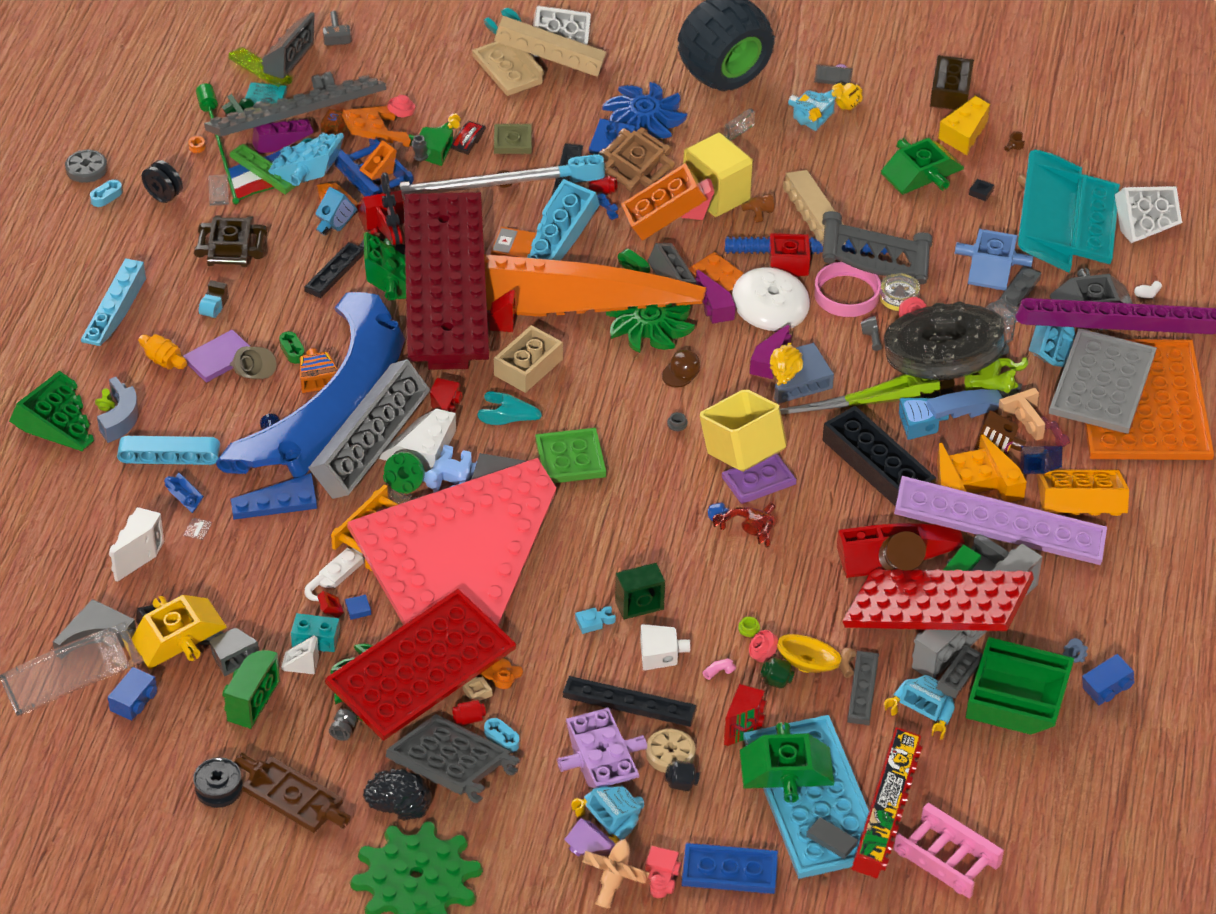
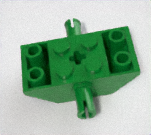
(920, 165)
(385, 267)
(786, 762)

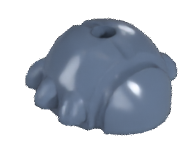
(1073, 648)

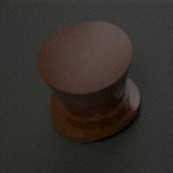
(902, 551)

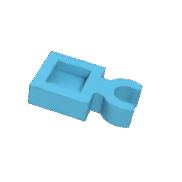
(591, 620)

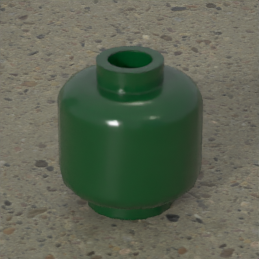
(777, 672)

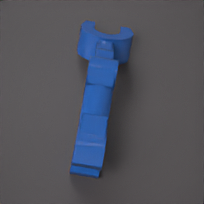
(610, 208)

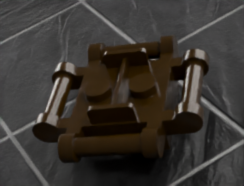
(230, 238)

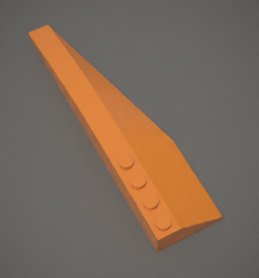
(568, 286)

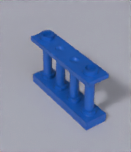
(362, 182)

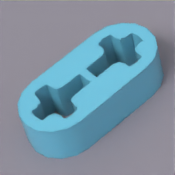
(106, 193)
(504, 733)

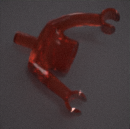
(757, 521)

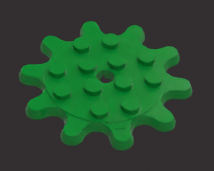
(392, 866)

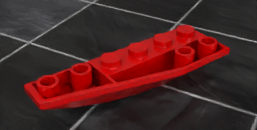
(861, 545)

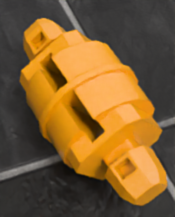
(162, 351)

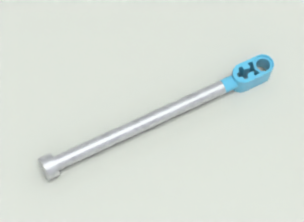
(578, 169)

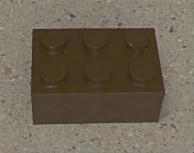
(951, 82)

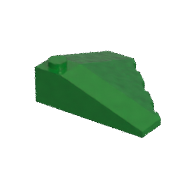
(54, 413)

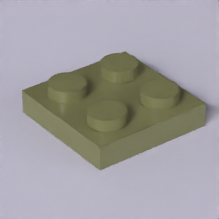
(512, 138)

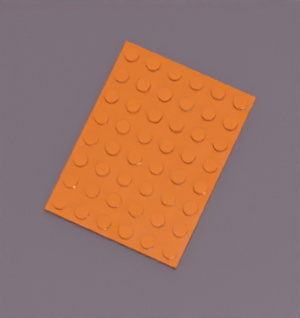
(1169, 416)

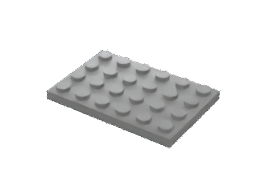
(1103, 381)

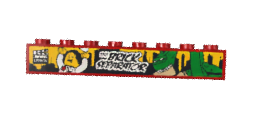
(886, 803)

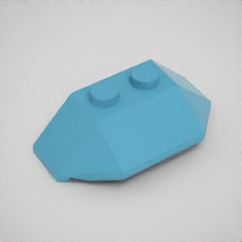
(1052, 344)

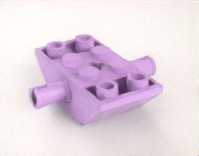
(600, 749)

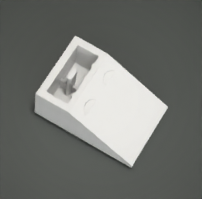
(137, 542)

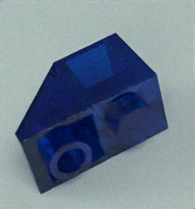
(1040, 459)

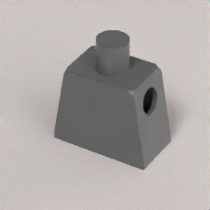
(231, 649)

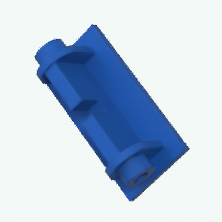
(184, 491)

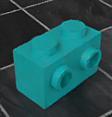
(324, 628)

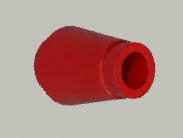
(605, 185)

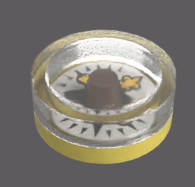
(897, 288)

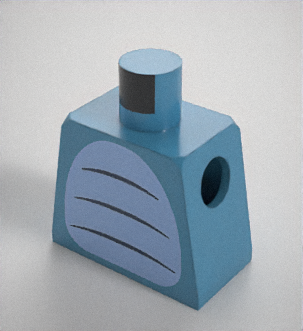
(334, 211)
(917, 418)

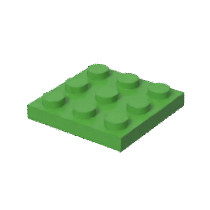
(571, 455)

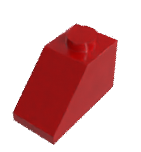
(502, 313)

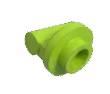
(105, 403)

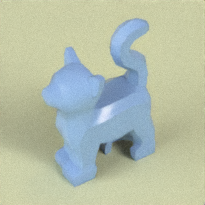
(449, 469)

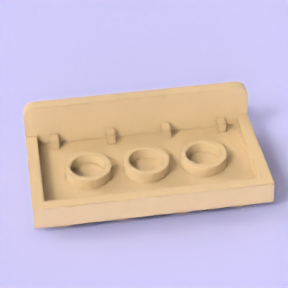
(509, 67)

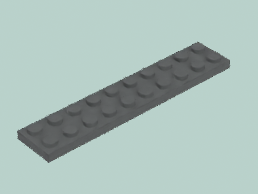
(291, 107)

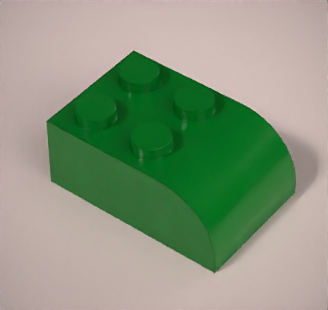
(251, 688)

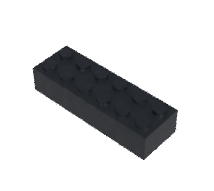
(872, 452)

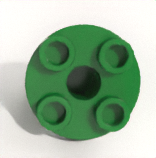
(404, 472)

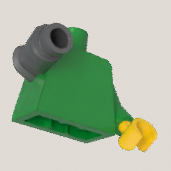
(434, 143)

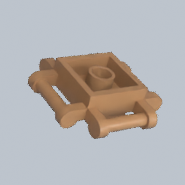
(636, 157)

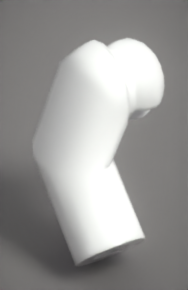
(1148, 291)

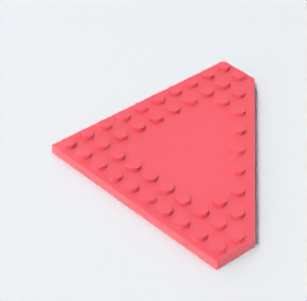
(458, 539)

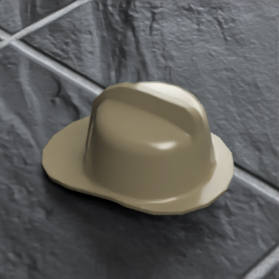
(254, 362)

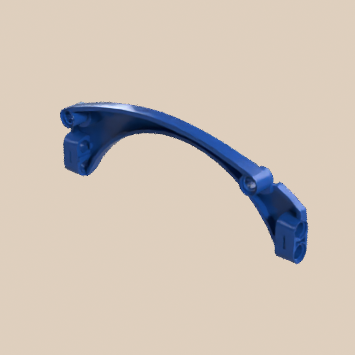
(306, 432)

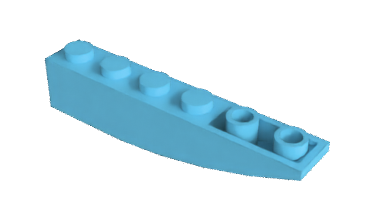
(116, 302)

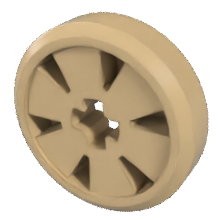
(665, 739)

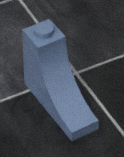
(813, 377)

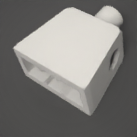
(661, 646)

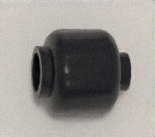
(681, 775)

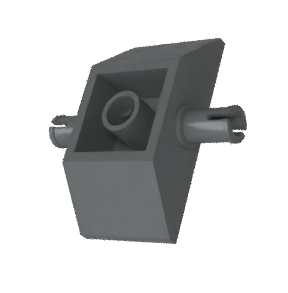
(1092, 288)

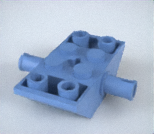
(993, 258)

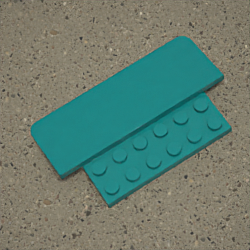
(1066, 212)

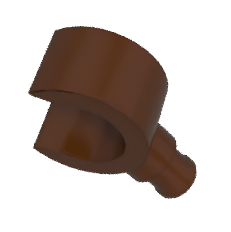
(1015, 142)

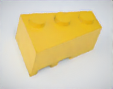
(965, 124)

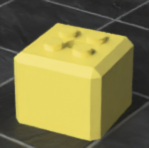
(726, 167)
(743, 430)

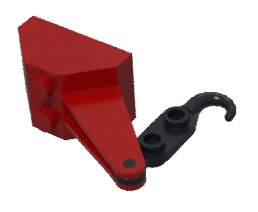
(383, 212)

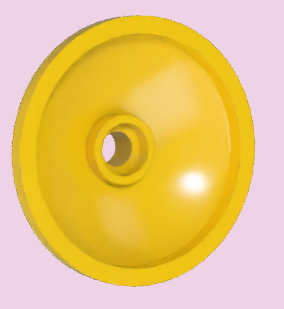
(808, 653)

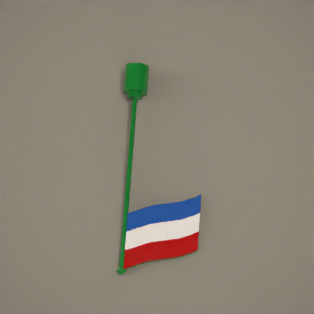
(241, 180)

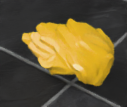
(785, 363)

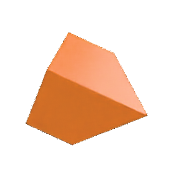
(379, 161)

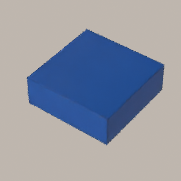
(358, 607)

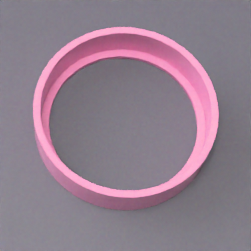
(845, 310)

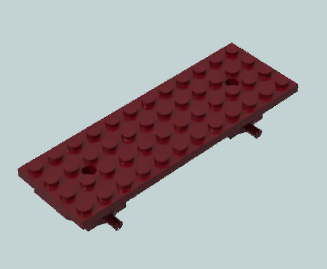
(445, 279)

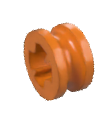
(196, 140)

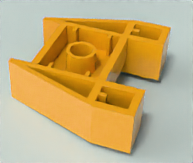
(981, 471)

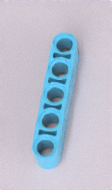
(168, 450)

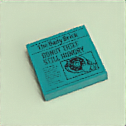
(265, 92)

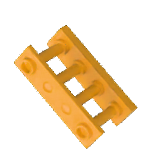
(342, 534)

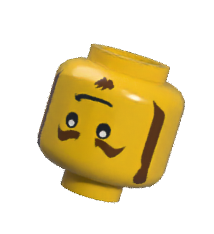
(851, 97)

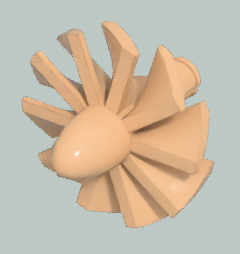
(614, 868)

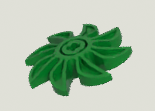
(651, 323)

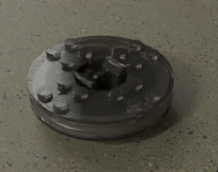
(945, 341)

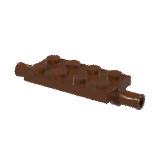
(291, 793)

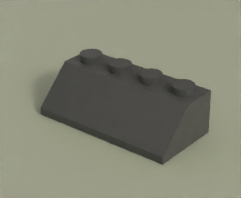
(290, 47)

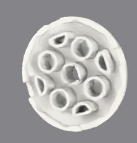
(771, 298)

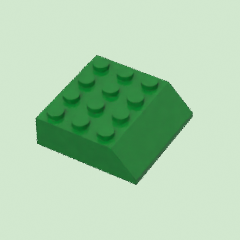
(1018, 687)

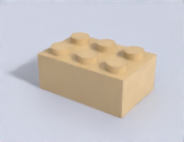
(528, 358)

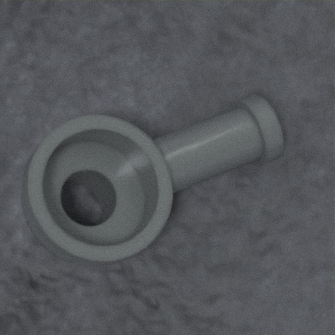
(870, 328)

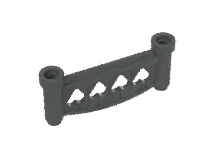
(837, 234)

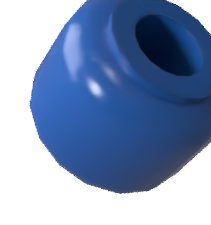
(718, 508)

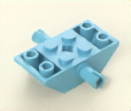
(308, 159)

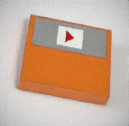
(513, 242)

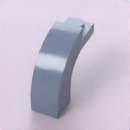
(124, 416)

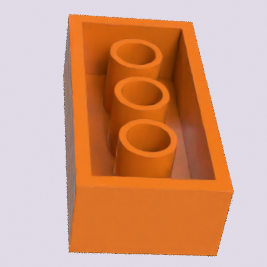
(663, 201)

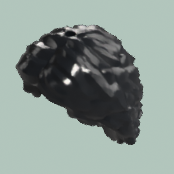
(398, 793)

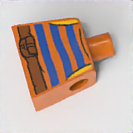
(316, 370)

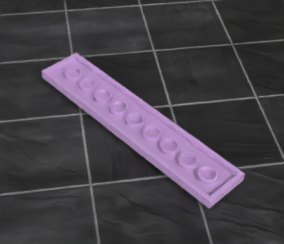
(1000, 520)

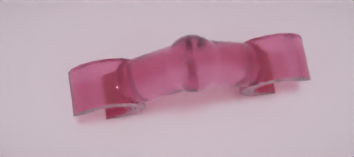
(1061, 439)

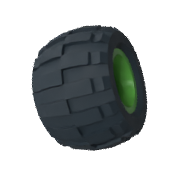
(725, 43)

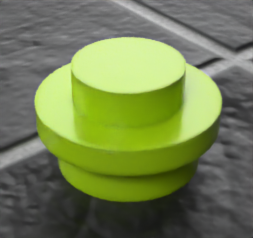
(749, 627)

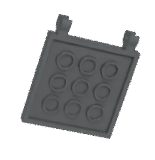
(451, 756)

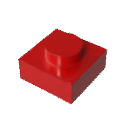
(330, 604)

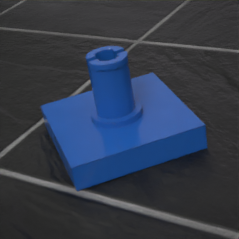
(606, 133)

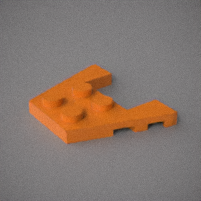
(369, 124)

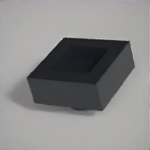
(981, 190)

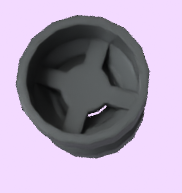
(322, 81)
(343, 724)

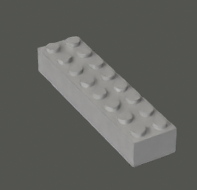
(369, 429)
(939, 648)

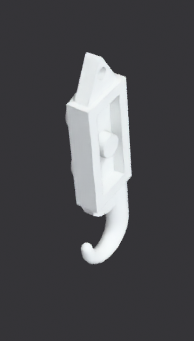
(335, 571)

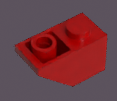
(445, 395)

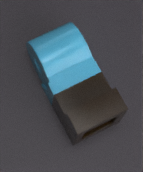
(214, 299)

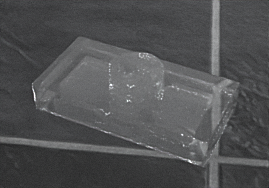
(739, 124)
(218, 190)

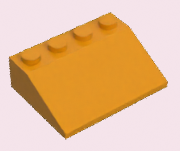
(1083, 492)

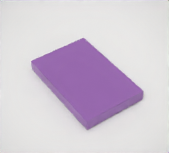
(215, 356)
(759, 480)

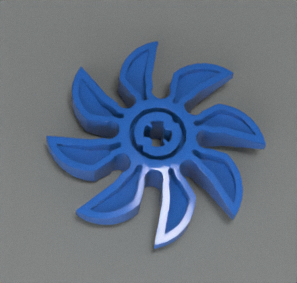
(646, 110)

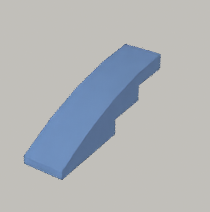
(965, 402)

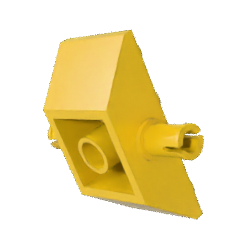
(176, 628)

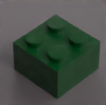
(639, 591)

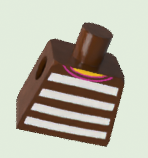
(1001, 433)

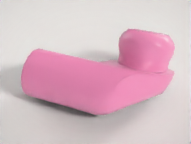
(717, 666)

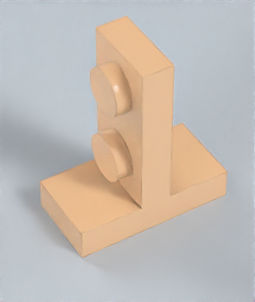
(1022, 405)

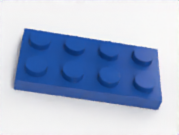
(730, 868)

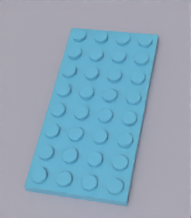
(837, 804)

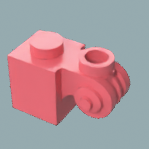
(662, 866)

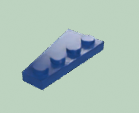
(284, 497)

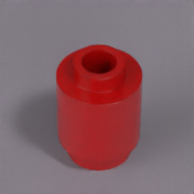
(468, 712)

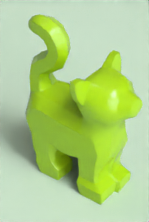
(991, 379)

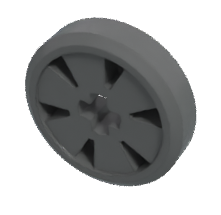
(86, 166)

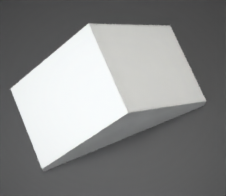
(302, 657)

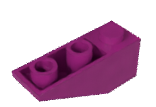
(278, 135)
(717, 300)
(761, 356)

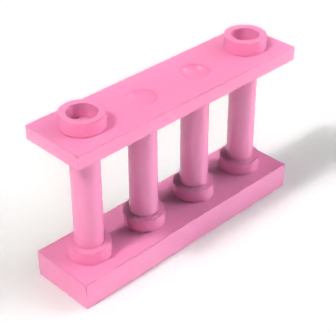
(959, 834)

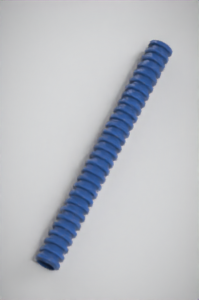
(762, 245)

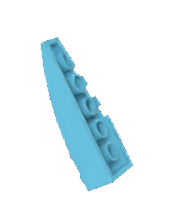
(563, 221)

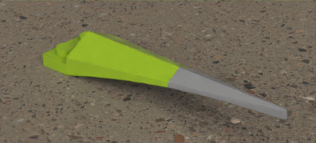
(890, 391)

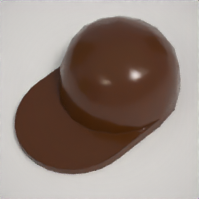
(681, 369)

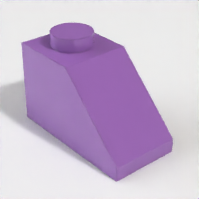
(589, 838)

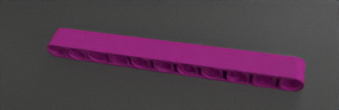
(1116, 316)

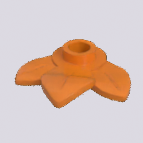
(502, 673)

